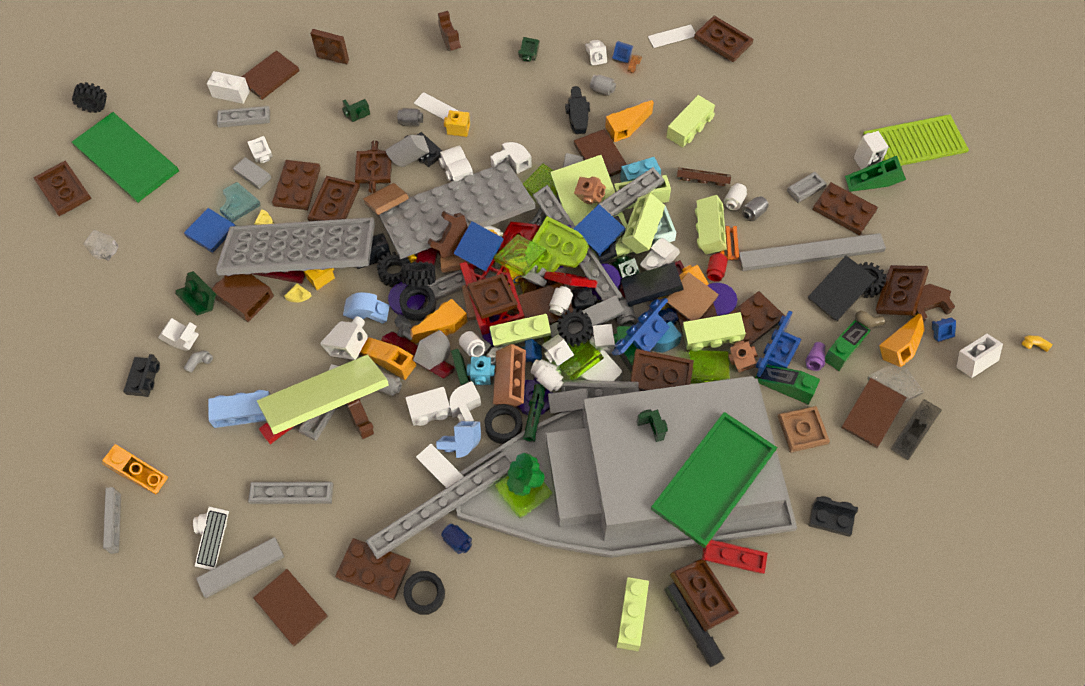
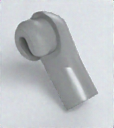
(198, 357)

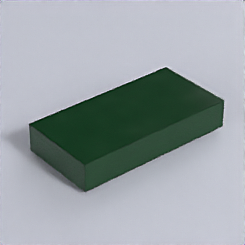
(460, 366)

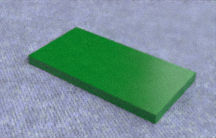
(125, 157)
(714, 479)

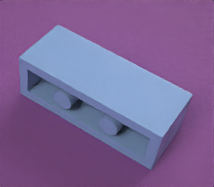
(236, 409)

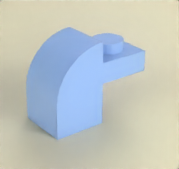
(365, 306)
(465, 440)

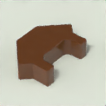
(449, 35)
(452, 235)
(933, 297)
(360, 418)

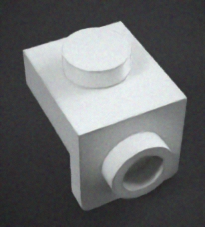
(597, 52)
(260, 150)

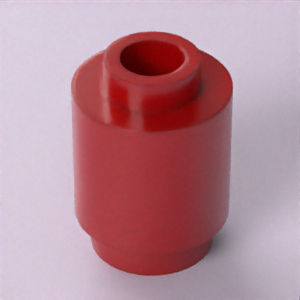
(716, 267)

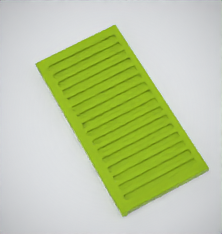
(922, 140)

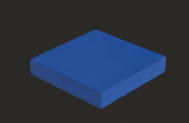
(599, 229)
(209, 230)
(478, 246)

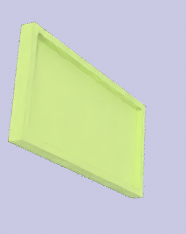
(566, 182)
(321, 393)

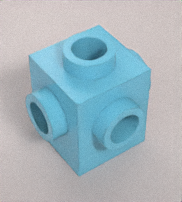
(481, 370)

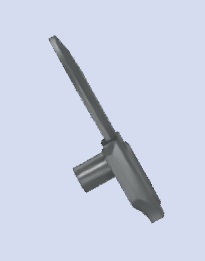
(405, 326)

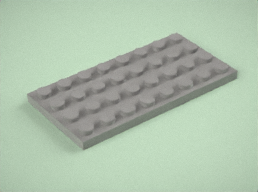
(480, 197)
(297, 246)

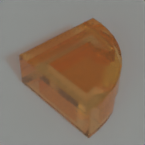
(636, 59)

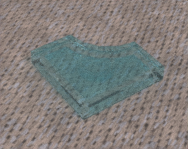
(238, 202)

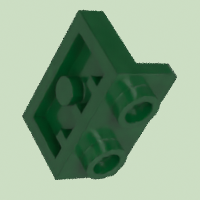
(196, 294)

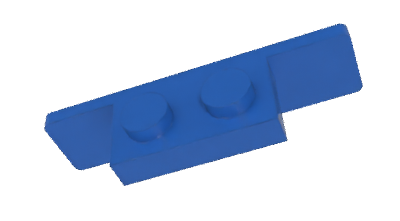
(647, 330)
(781, 349)

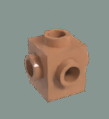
(590, 190)
(746, 362)

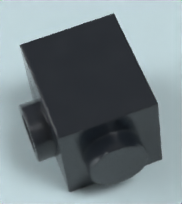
(583, 299)

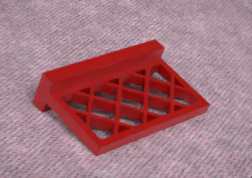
(470, 277)

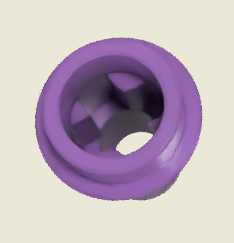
(816, 358)

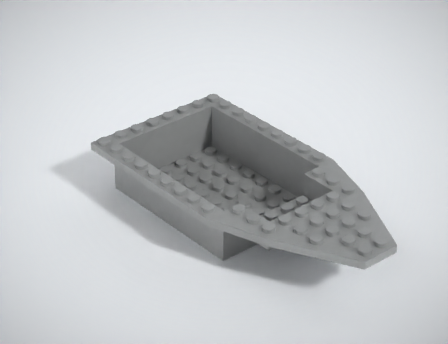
(613, 471)

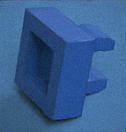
(622, 52)
(944, 329)
(533, 350)

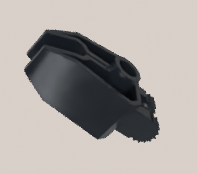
(578, 111)

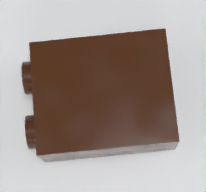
(243, 294)

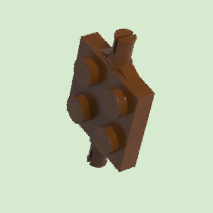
(373, 167)

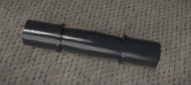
(705, 642)

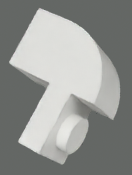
(515, 155)
(661, 253)
(179, 335)
(463, 400)

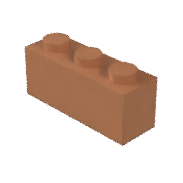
(509, 376)

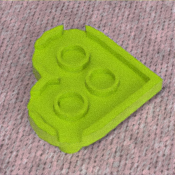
(563, 245)

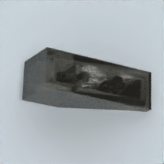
(916, 429)

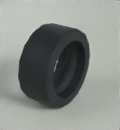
(417, 315)
(502, 409)
(412, 581)

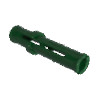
(530, 432)

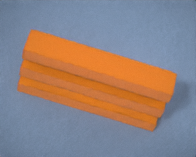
(728, 230)

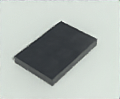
(652, 284)
(841, 288)

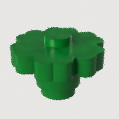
(524, 474)

